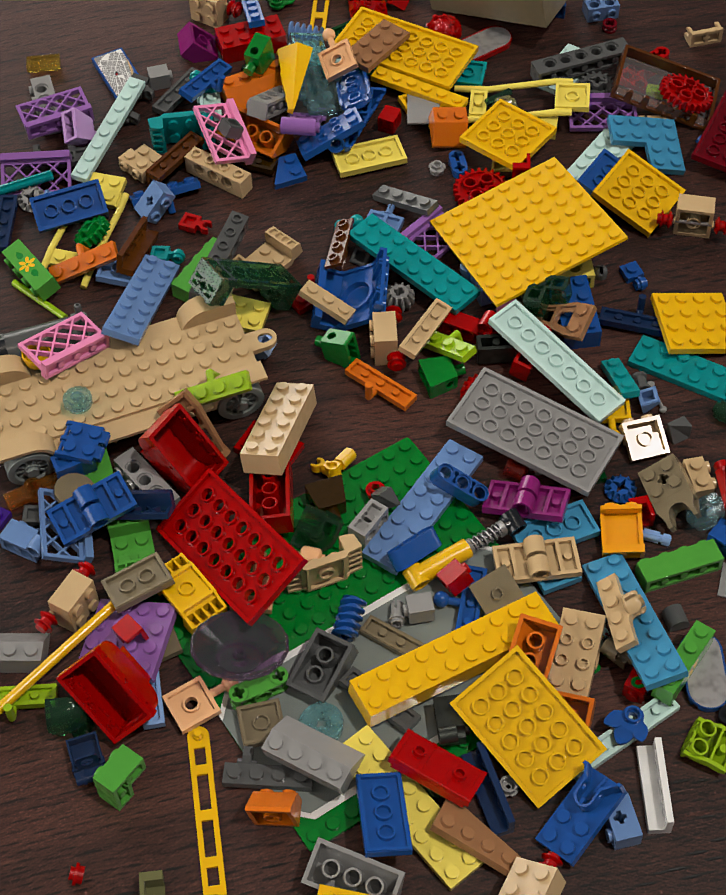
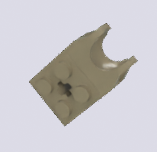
(670, 490)

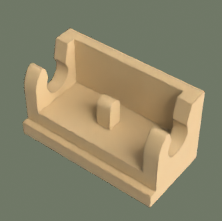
(704, 36)

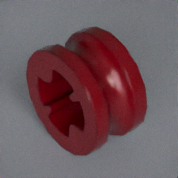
(609, 25)

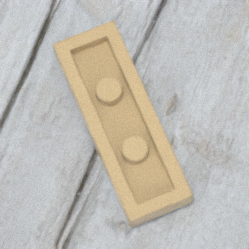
(327, 302)

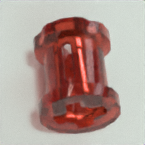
(515, 470)

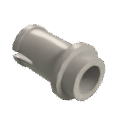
(396, 619)

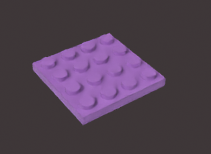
(154, 618)

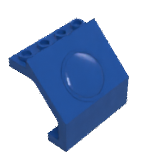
(359, 287)

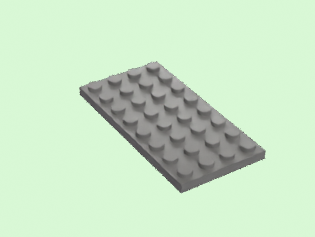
(535, 431)

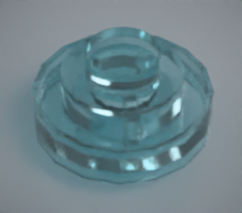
(77, 400)

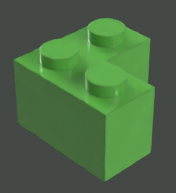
(117, 775)

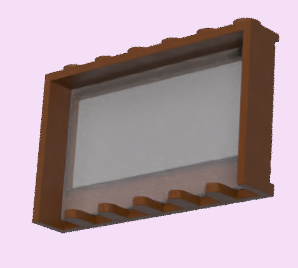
(639, 81)

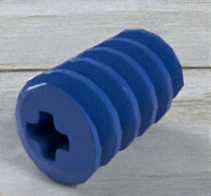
(347, 616)

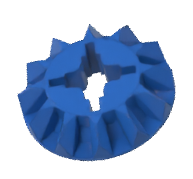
(622, 495)

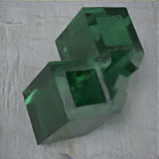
(552, 291)

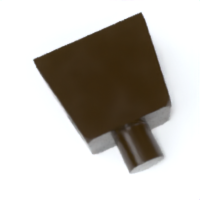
(327, 495)

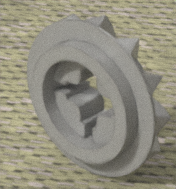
(28, 192)

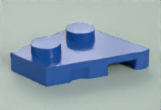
(289, 171)

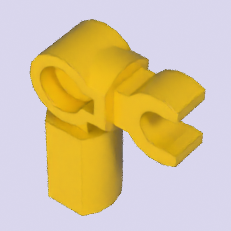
(334, 468)

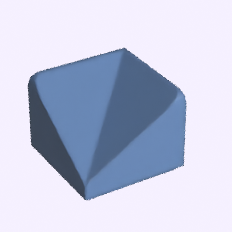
(648, 399)

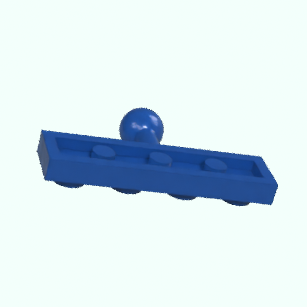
(468, 606)

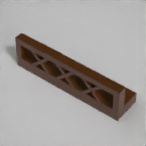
(173, 158)
(135, 248)

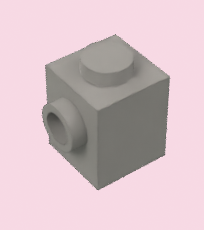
(159, 77)
(419, 608)

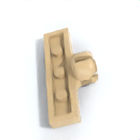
(620, 611)

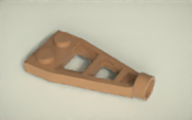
(578, 323)
(192, 405)

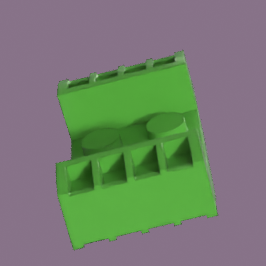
(130, 541)

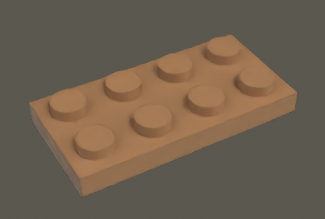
(378, 44)

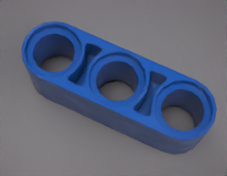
(468, 485)
(414, 548)

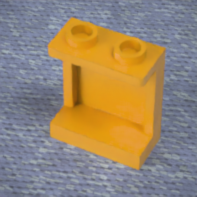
(622, 530)

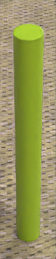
(47, 305)

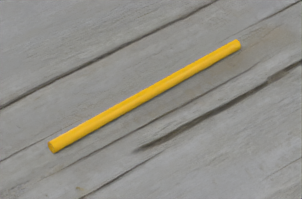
(57, 655)

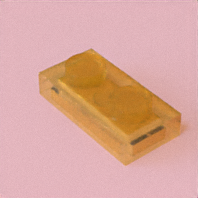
(43, 63)

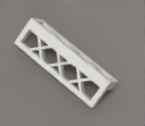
(655, 787)

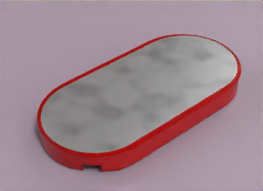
(490, 41)

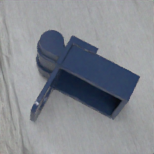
(85, 757)

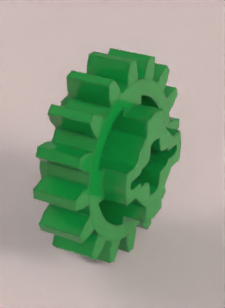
(92, 231)

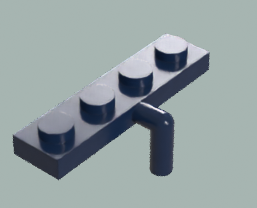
(8, 212)
(631, 321)

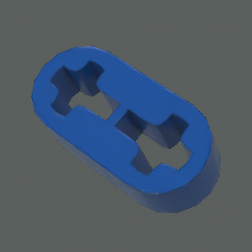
(462, 164)

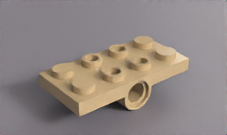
(539, 559)
(577, 651)

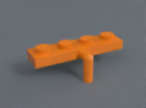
(84, 262)
(380, 384)

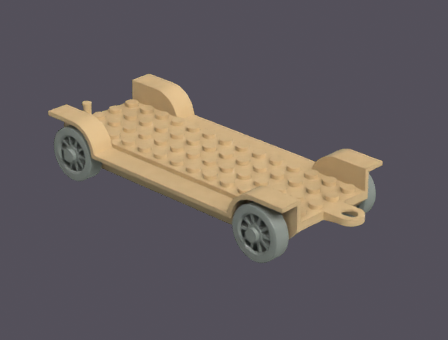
(127, 384)

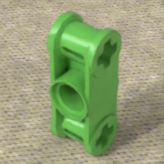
(259, 689)

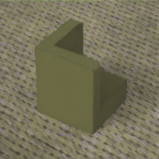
(152, 883)

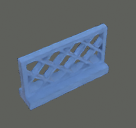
(83, 547)

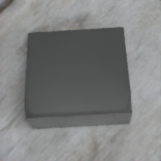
(360, 256)

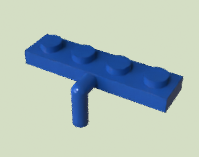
(211, 77)
(188, 184)

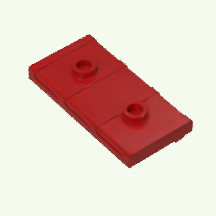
(436, 768)

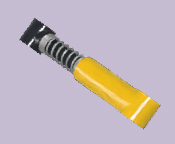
(422, 573)

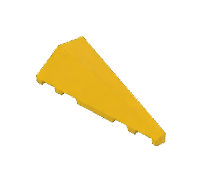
(293, 66)

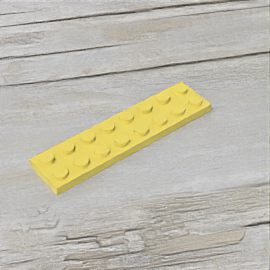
(445, 859)

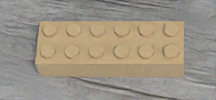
(278, 428)

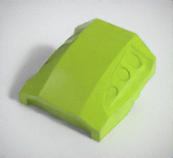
(706, 744)

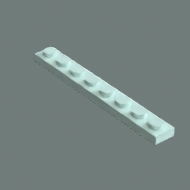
(108, 130)

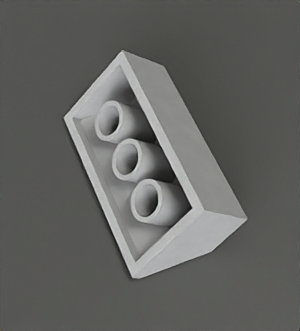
(22, 651)
(313, 754)
(350, 871)

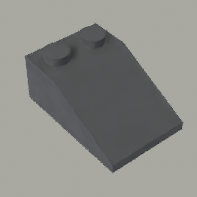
(322, 665)

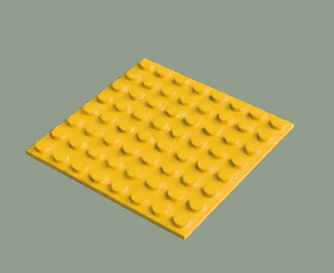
(527, 231)

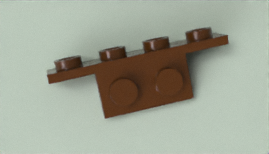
(339, 245)

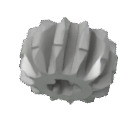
(400, 296)

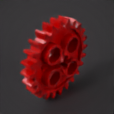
(686, 93)
(475, 183)

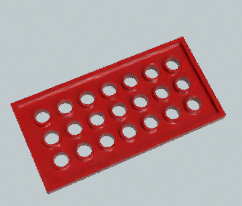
(242, 542)

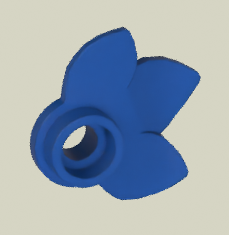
(626, 728)

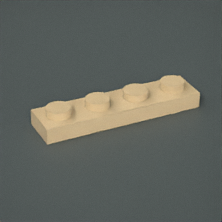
(424, 328)

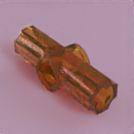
(29, 491)

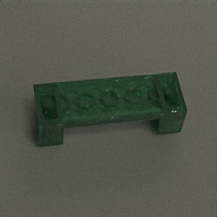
(217, 277)

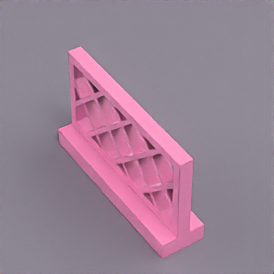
(243, 145)
(72, 353)

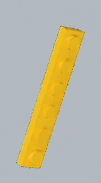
(417, 88)

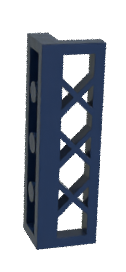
(151, 504)
(490, 794)

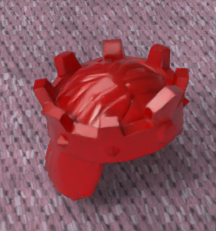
(446, 25)

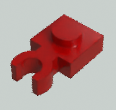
(193, 222)

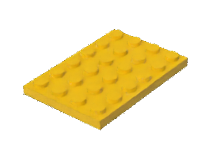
(528, 726)

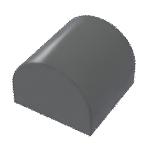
(675, 618)

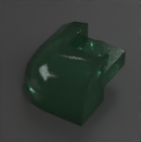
(316, 529)
(66, 717)

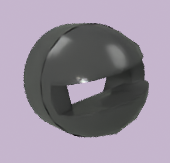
(598, 276)

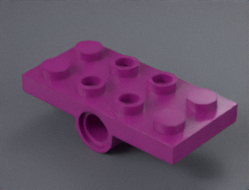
(529, 499)

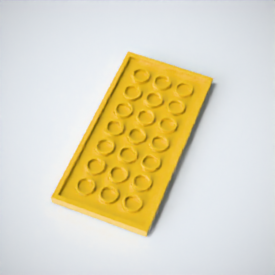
(423, 56)

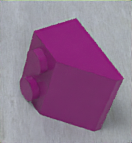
(196, 44)

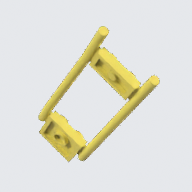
(568, 97)
(115, 199)

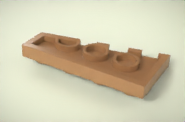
(473, 836)

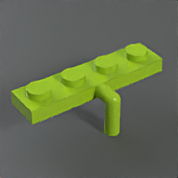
(451, 346)
(220, 388)
(32, 698)

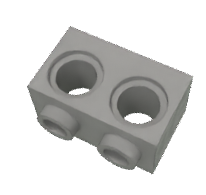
(368, 521)

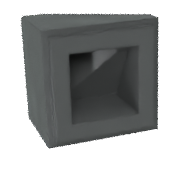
(230, 128)
(678, 430)
(386, 496)

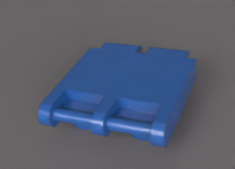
(83, 443)

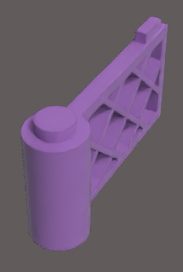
(301, 124)

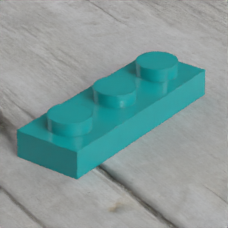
(620, 378)

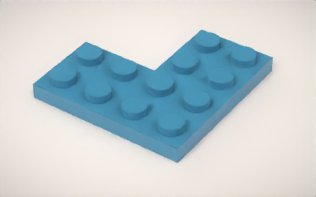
(655, 134)
(576, 523)

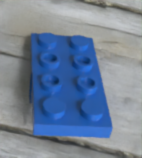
(331, 134)
(91, 508)

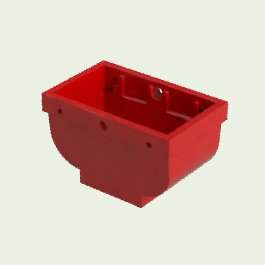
(180, 449)
(111, 689)

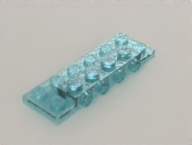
(315, 90)

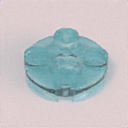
(714, 508)
(325, 712)

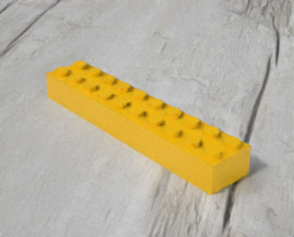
(441, 662)

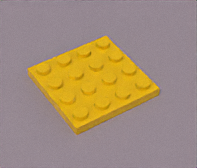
(507, 134)
(637, 192)
(691, 322)

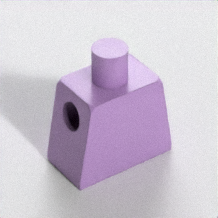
(77, 127)

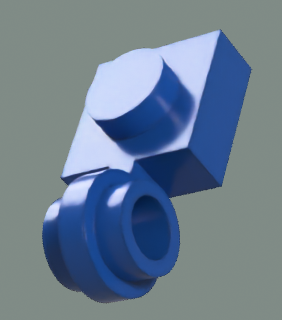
(633, 273)

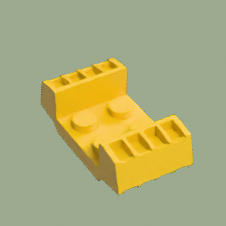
(191, 594)

